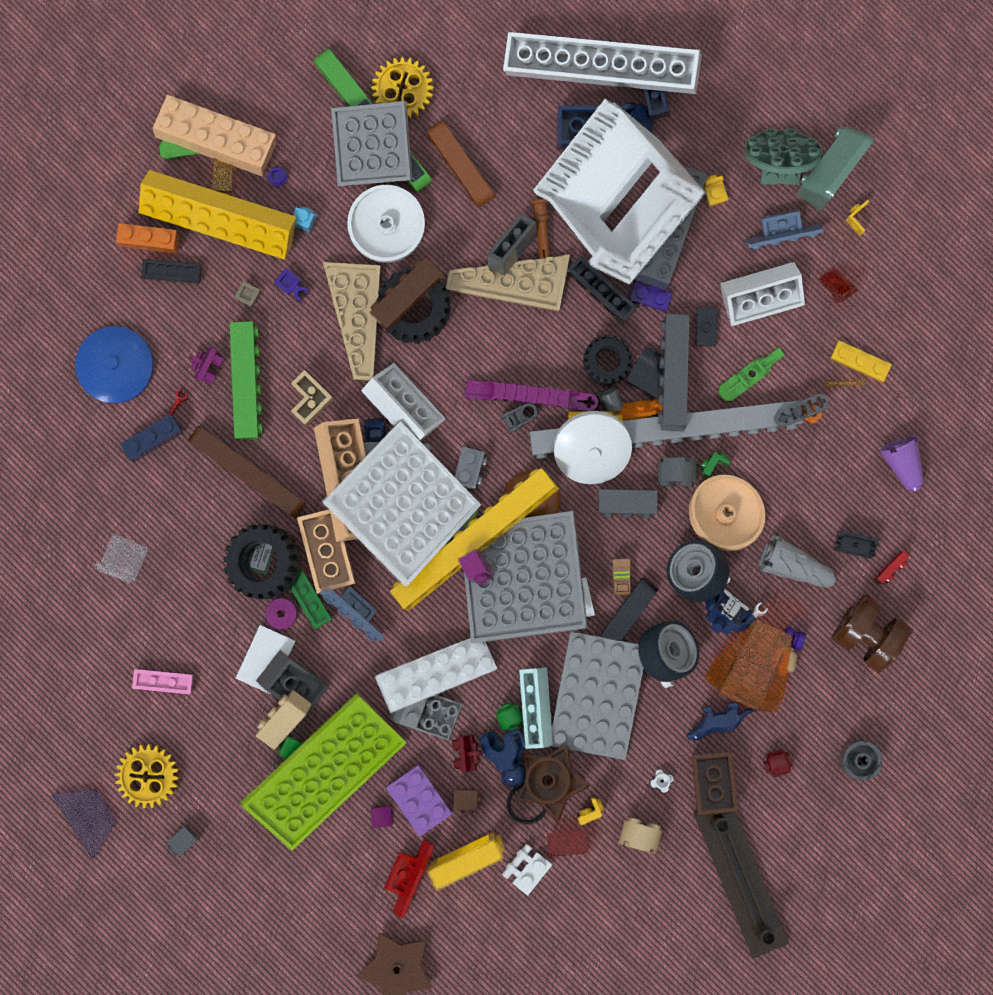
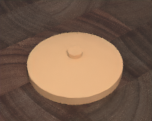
(727, 512)

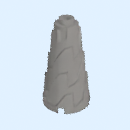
(793, 563)

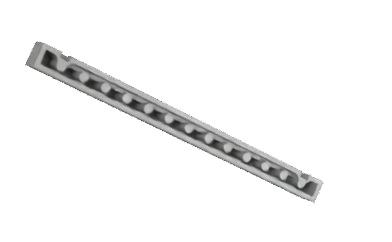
(699, 424)

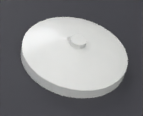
(386, 223)
(592, 447)

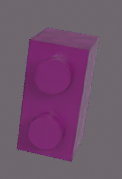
(476, 567)

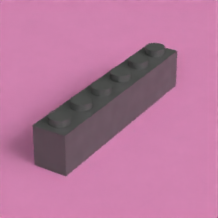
(675, 372)

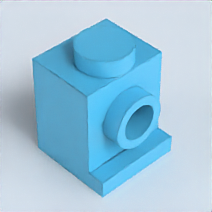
(304, 219)

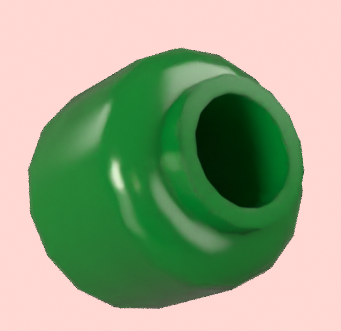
(509, 716)

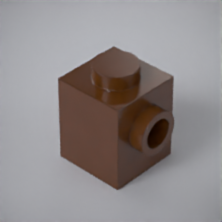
(466, 800)

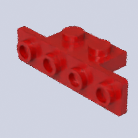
(406, 876)

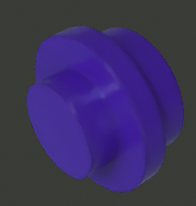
(277, 176)

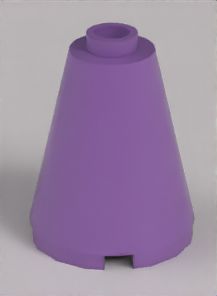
(905, 461)

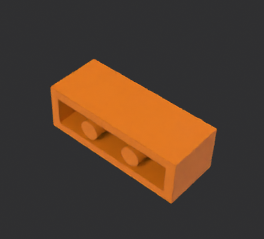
(147, 238)

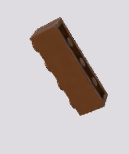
(406, 293)

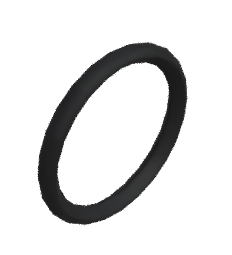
(514, 816)

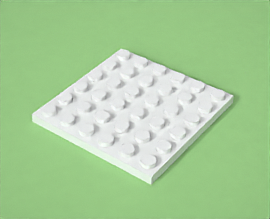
(402, 503)

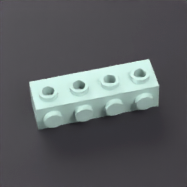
(536, 708)

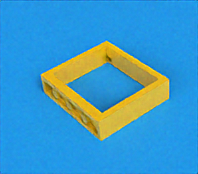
(466, 860)

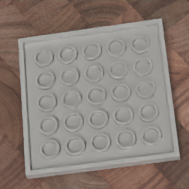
(533, 583)

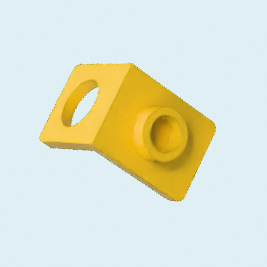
(852, 221)

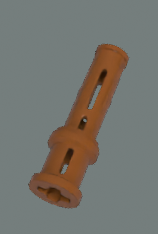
(541, 219)

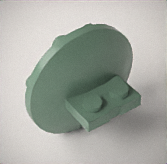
(782, 156)

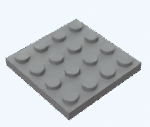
(372, 143)

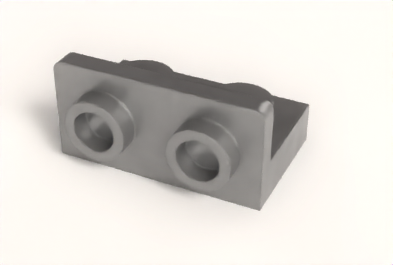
(470, 467)

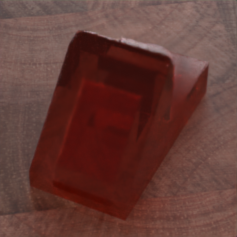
(837, 285)

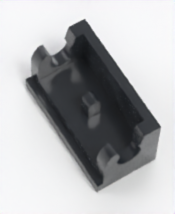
(855, 544)

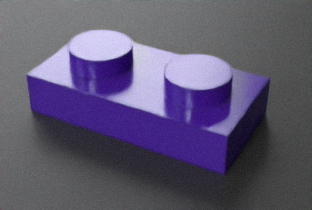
(650, 296)

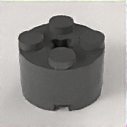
(677, 471)
(849, 760)

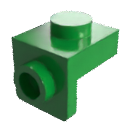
(709, 464)

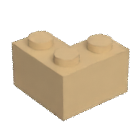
(314, 399)

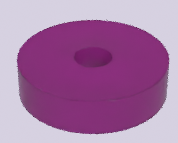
(272, 613)

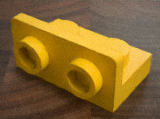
(587, 815)

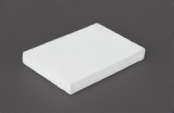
(261, 652)

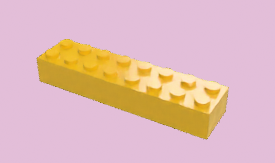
(216, 214)

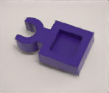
(289, 283)

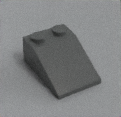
(286, 674)

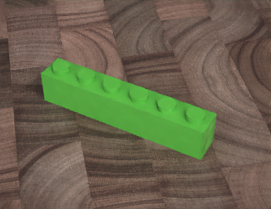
(245, 381)

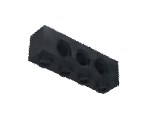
(601, 290)

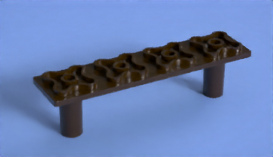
(742, 882)

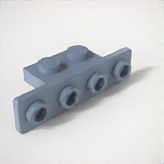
(781, 228)
(356, 608)

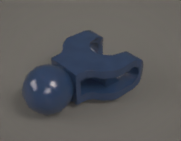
(506, 755)

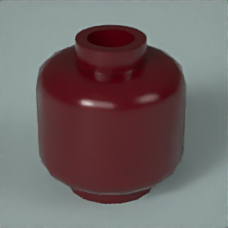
(778, 763)

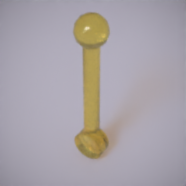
(861, 382)

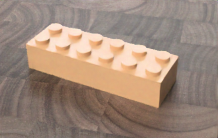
(214, 135)
(339, 451)

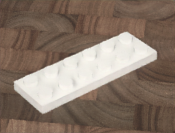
(435, 673)

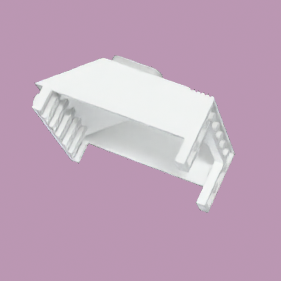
(597, 175)

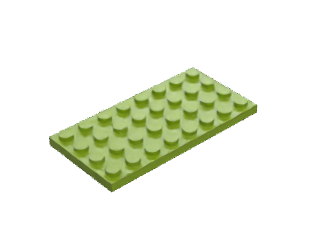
(323, 772)

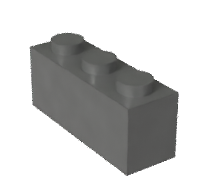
(512, 244)
(627, 503)

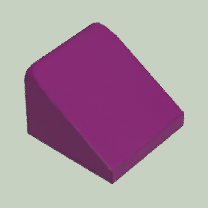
(381, 816)

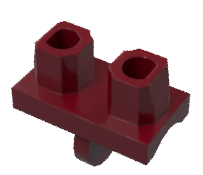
(468, 753)

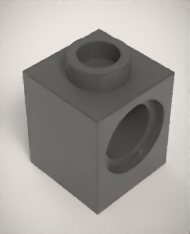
(182, 841)

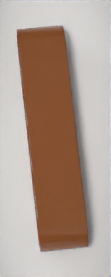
(460, 164)

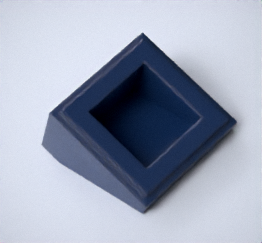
(374, 429)

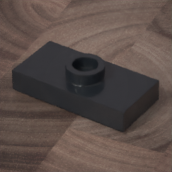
(706, 326)

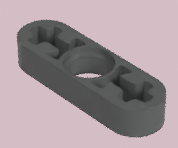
(790, 421)

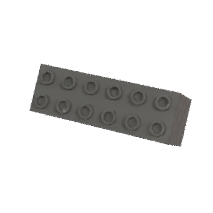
(661, 266)

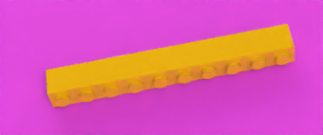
(477, 536)

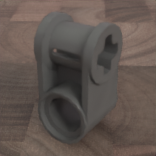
(610, 399)
(518, 417)

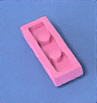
(162, 681)

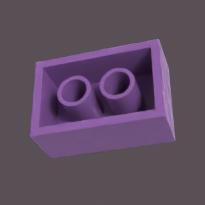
(419, 800)

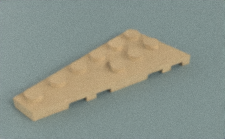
(527, 283)
(353, 293)

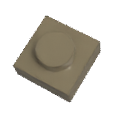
(247, 294)

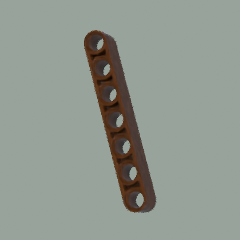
(246, 471)

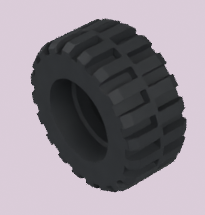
(432, 324)
(238, 561)

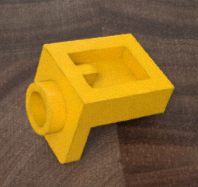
(715, 190)

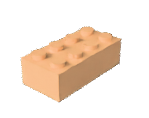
(326, 557)

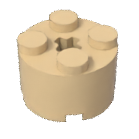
(640, 836)

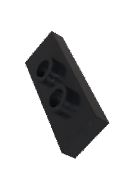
(171, 271)

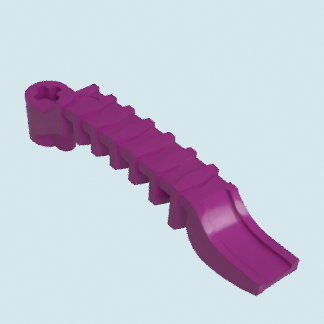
(493, 390)

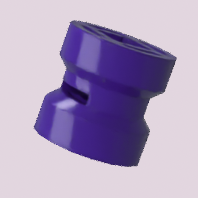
(797, 638)

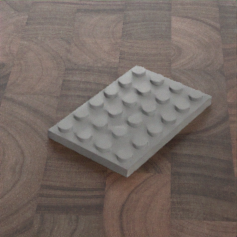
(597, 695)

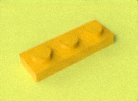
(860, 361)

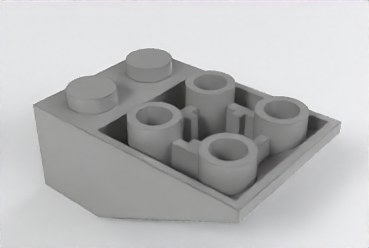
(432, 716)

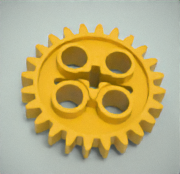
(419, 92)
(146, 793)

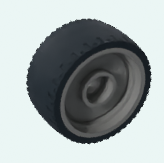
(697, 558)
(668, 651)

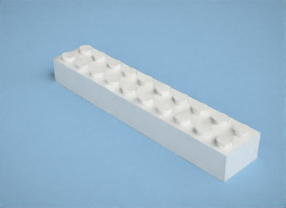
(602, 62)

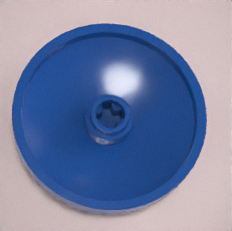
(114, 365)

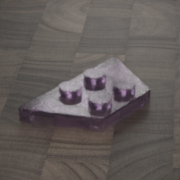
(87, 816)

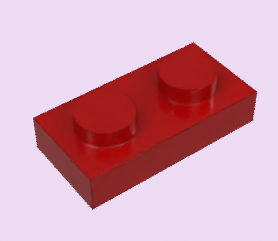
(886, 573)

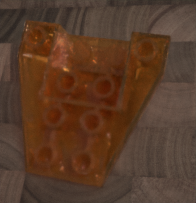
(754, 667)

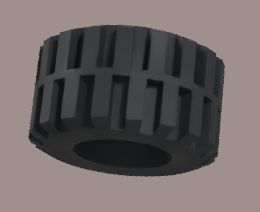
(612, 344)

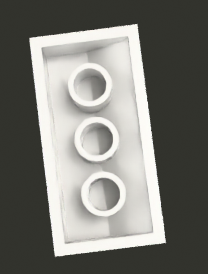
(763, 293)
(402, 401)

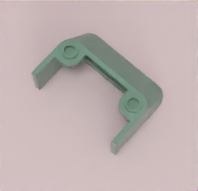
(834, 166)

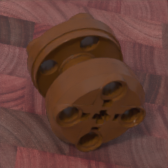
(884, 643)

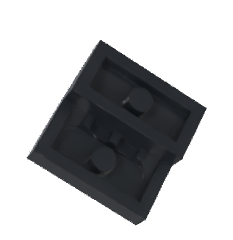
(646, 373)

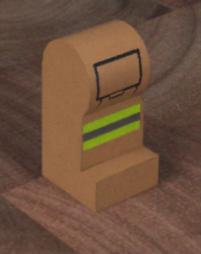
(621, 576)

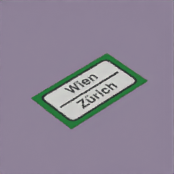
(261, 558)

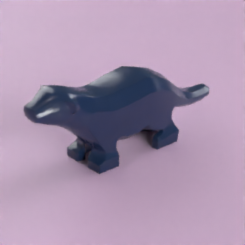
(719, 722)

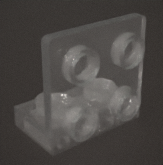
(122, 559)

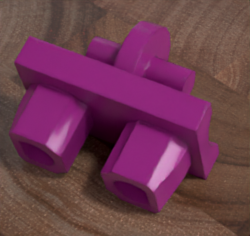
(203, 373)

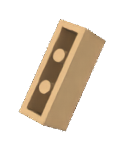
(282, 719)

